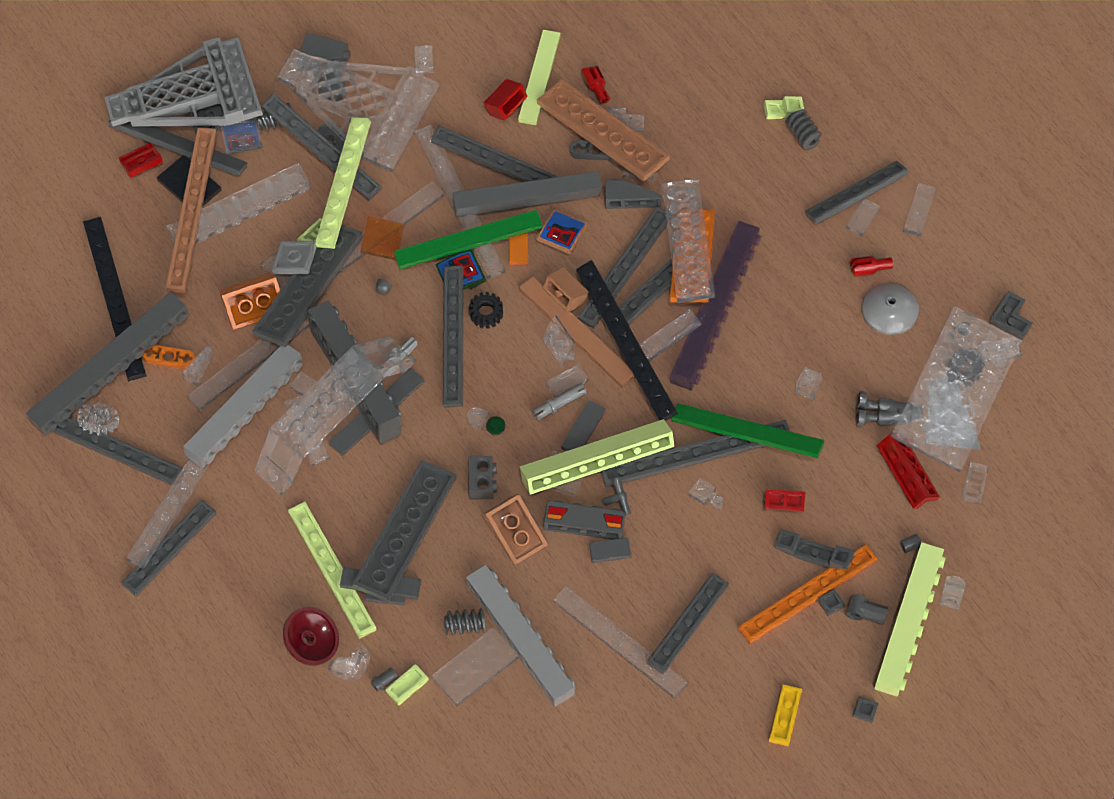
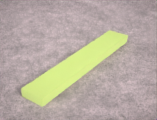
(539, 76)

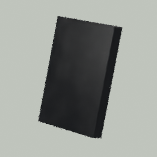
(176, 177)

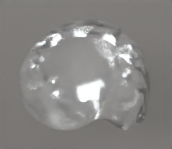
(353, 667)

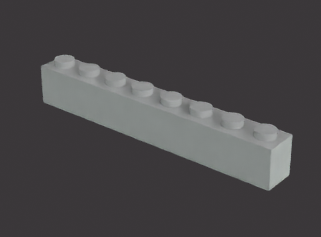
(243, 405)
(520, 635)

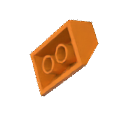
(249, 300)

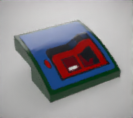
(472, 271)

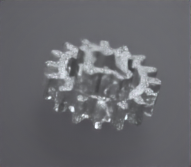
(98, 418)

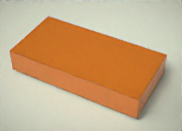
(518, 249)

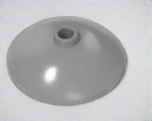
(888, 317)

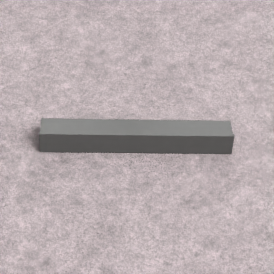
(527, 193)

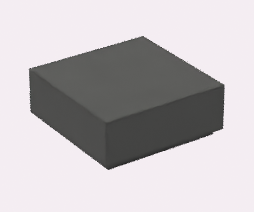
(831, 602)
(865, 709)

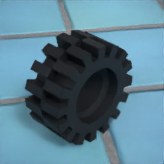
(486, 300)

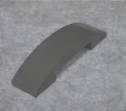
(813, 552)

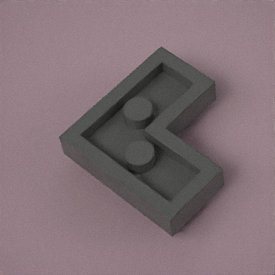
(1007, 316)

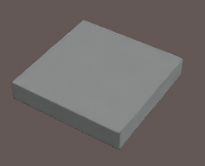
(294, 257)

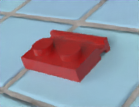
(140, 159)

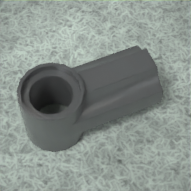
(861, 608)

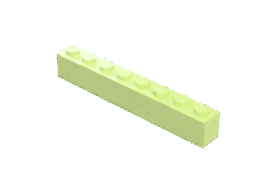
(596, 456)
(909, 620)

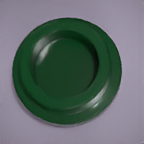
(495, 425)

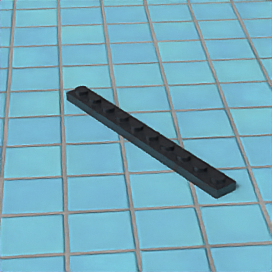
(111, 287)
(626, 341)

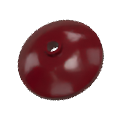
(318, 630)

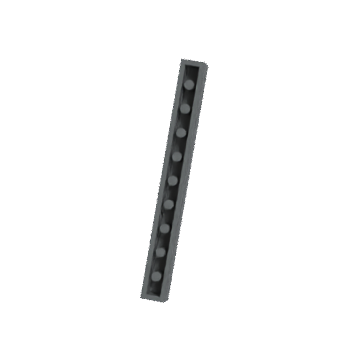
(107, 364)

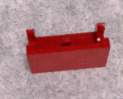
(784, 500)

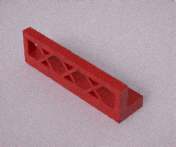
(906, 472)

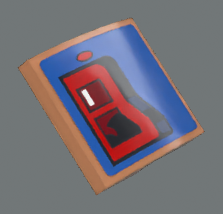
(562, 232)

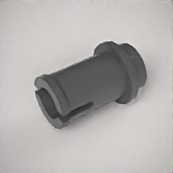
(383, 679)

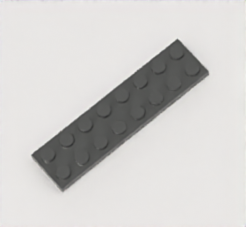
(304, 290)
(404, 531)

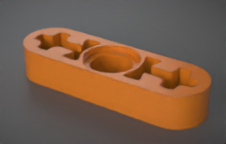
(183, 354)

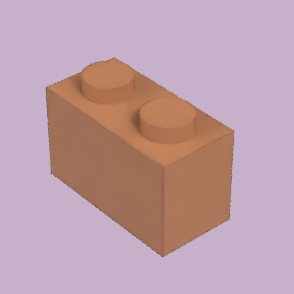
(565, 289)

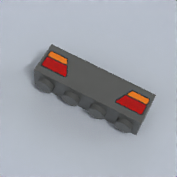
(584, 520)

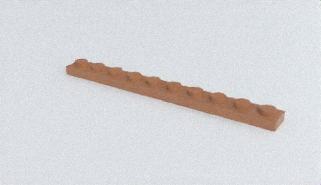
(191, 210)

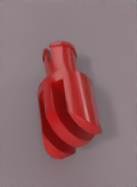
(596, 82)
(869, 265)

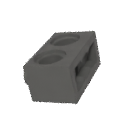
(479, 477)

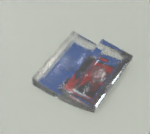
(241, 136)

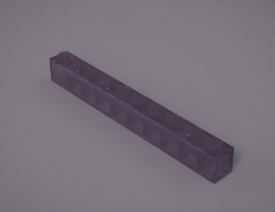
(714, 312)

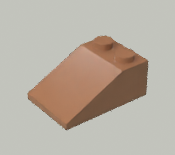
(515, 529)

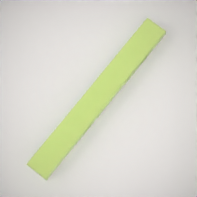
(331, 569)

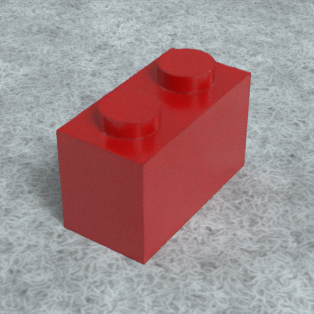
(505, 99)

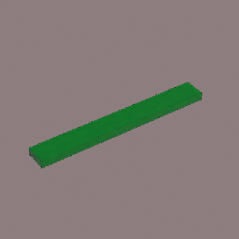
(468, 239)
(748, 431)

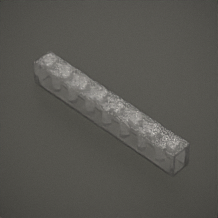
(248, 203)

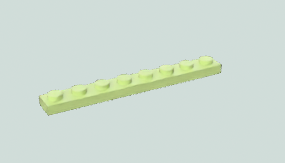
(343, 183)

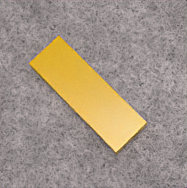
(785, 715)

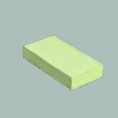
(407, 684)

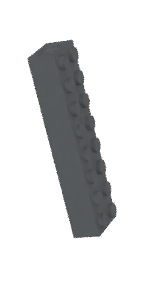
(335, 341)

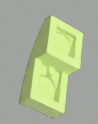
(782, 108)

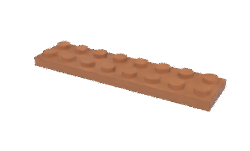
(603, 130)

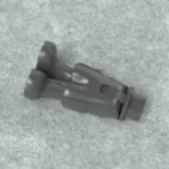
(888, 410)

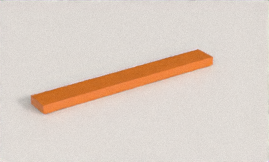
(805, 596)

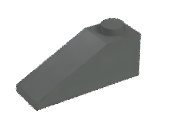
(623, 195)

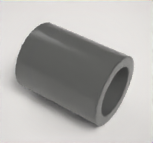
(910, 543)

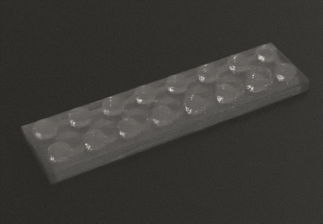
(688, 241)

